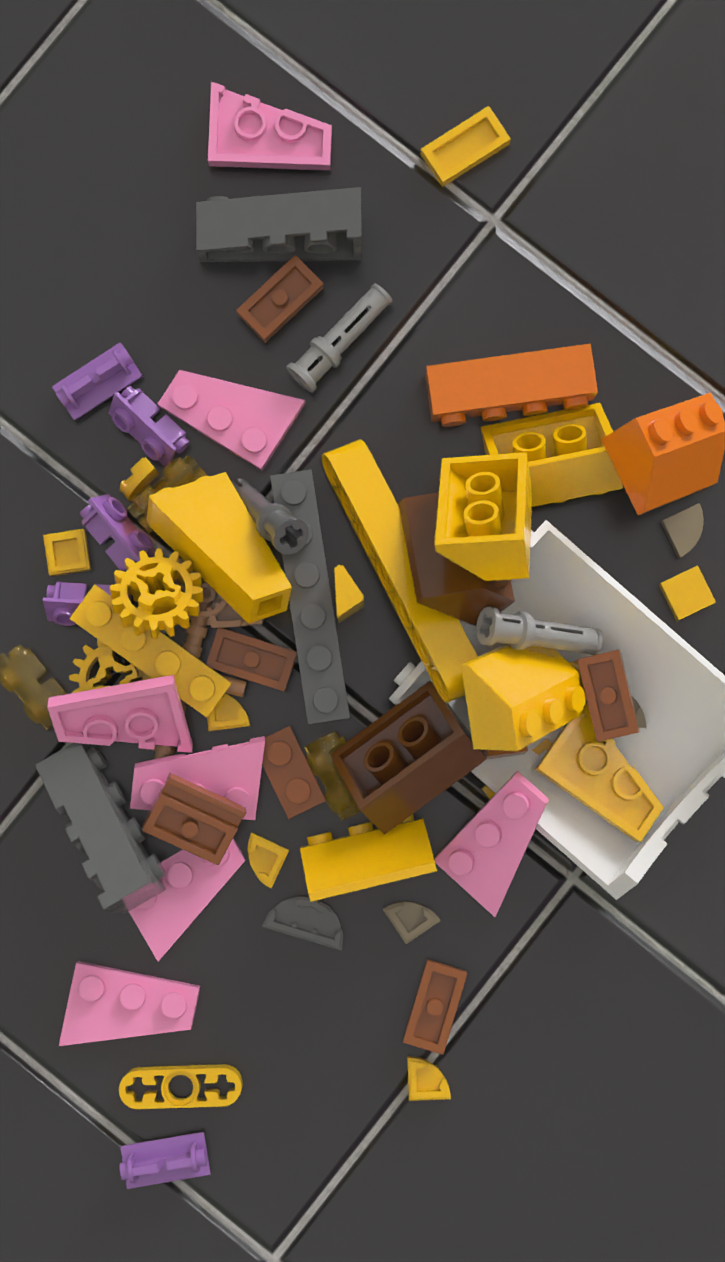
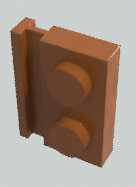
(194, 819)

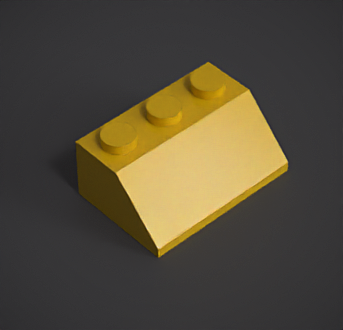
(561, 450)
(486, 515)
(519, 696)
(366, 858)

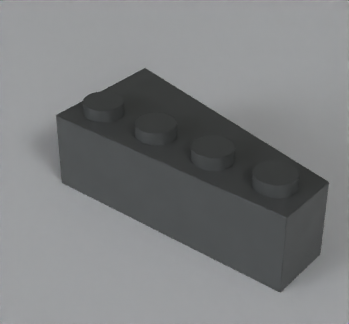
(278, 226)
(102, 828)

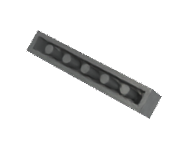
(312, 605)

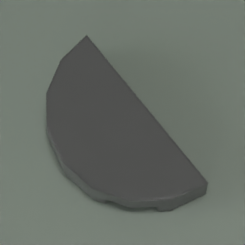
(306, 920)

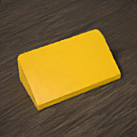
(348, 596)

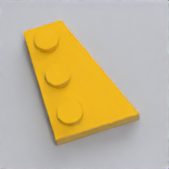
(600, 778)

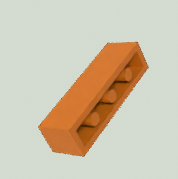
(511, 384)

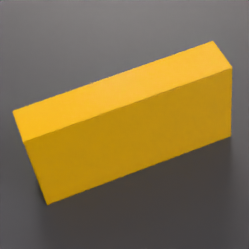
(465, 146)

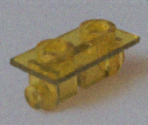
(175, 474)
(21, 676)
(322, 765)

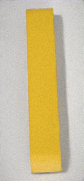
(379, 527)

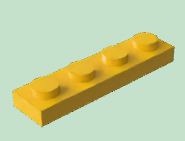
(159, 657)

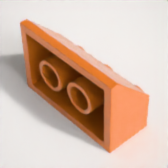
(669, 452)

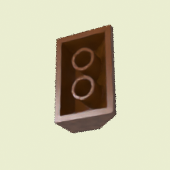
(437, 579)
(406, 758)

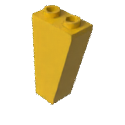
(219, 537)

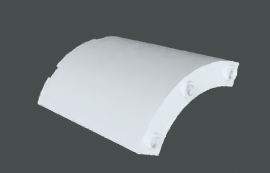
(674, 685)

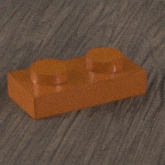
(280, 298)
(251, 659)
(608, 695)
(290, 773)
(434, 1006)

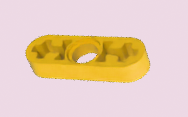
(149, 1077)

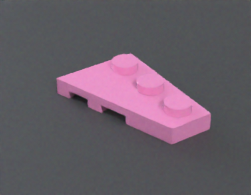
(263, 136)
(232, 415)
(130, 712)
(224, 770)
(494, 841)
(189, 889)
(124, 1004)

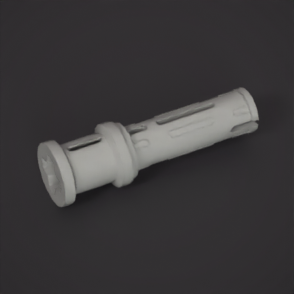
(374, 302)
(523, 631)

